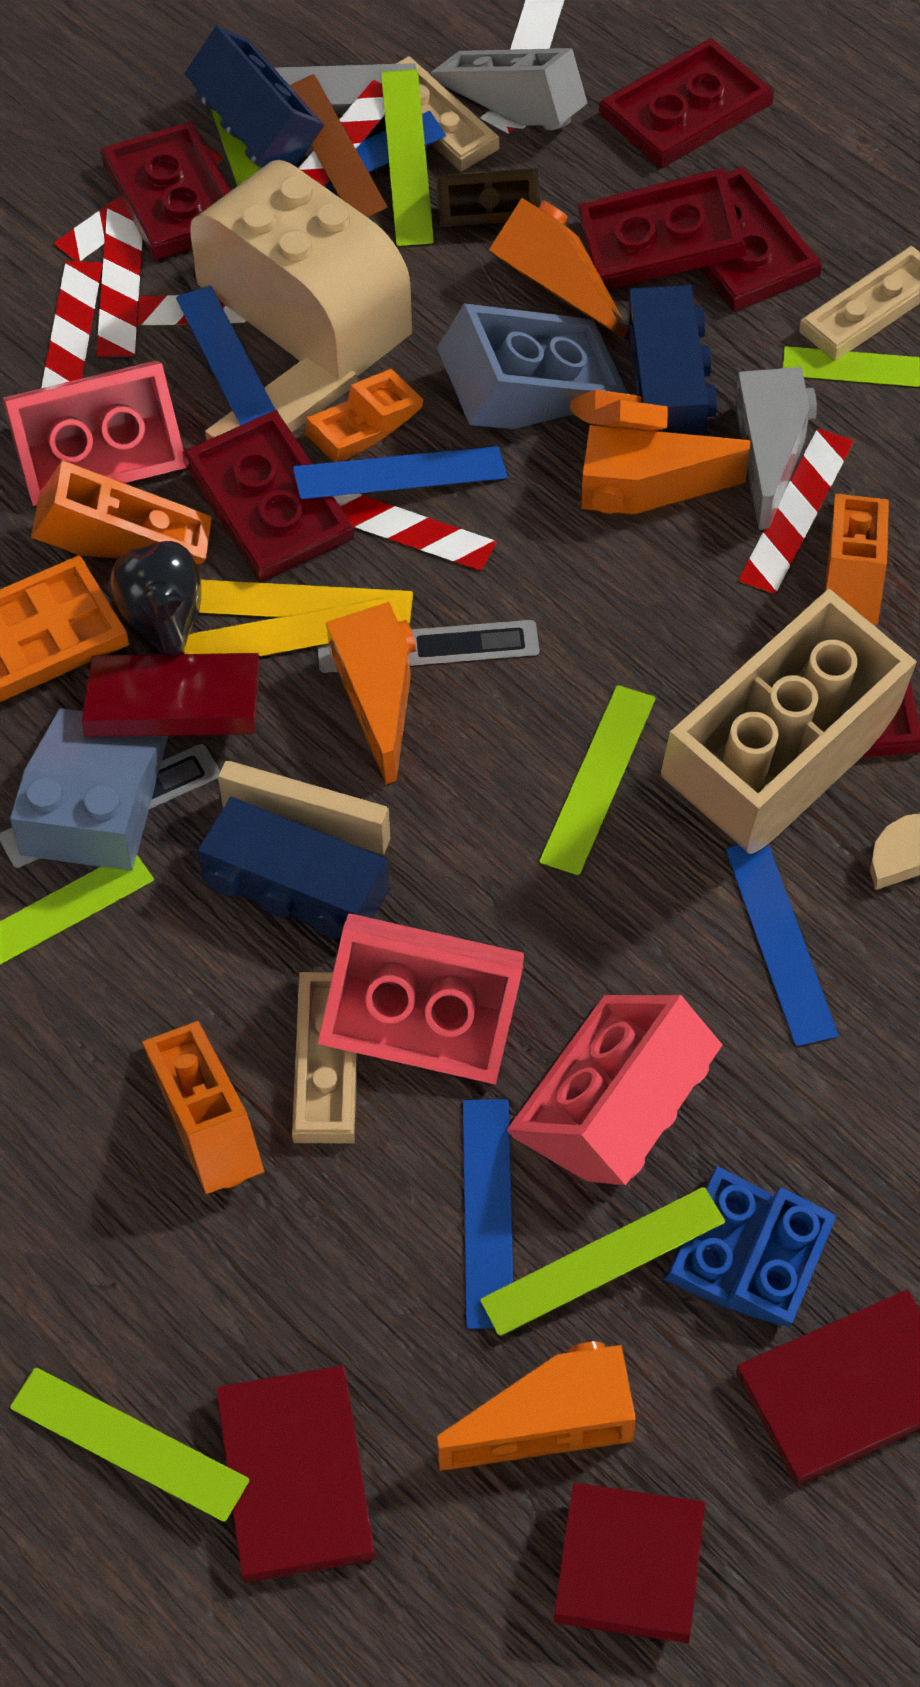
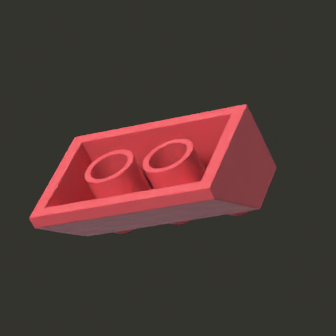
(104, 423)
(421, 998)
(617, 1086)

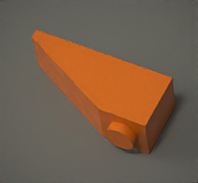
(555, 258)
(651, 469)
(109, 518)
(859, 553)
(375, 671)
(204, 1107)
(558, 1408)

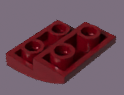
(630, 1562)

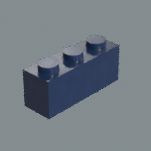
(252, 99)
(669, 357)
(291, 868)

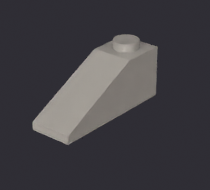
(518, 83)
(774, 416)

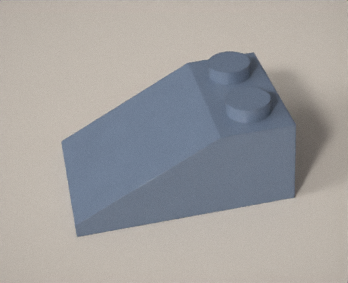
(523, 364)
(86, 795)

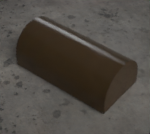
(484, 196)

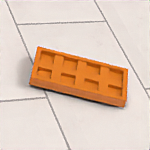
(54, 626)

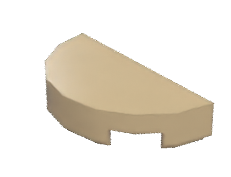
(897, 852)

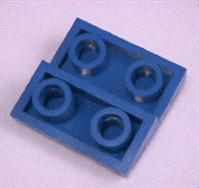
(759, 1255)

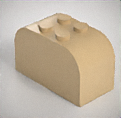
(305, 269)
(788, 722)

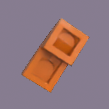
(619, 411)
(370, 414)

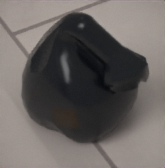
(158, 593)

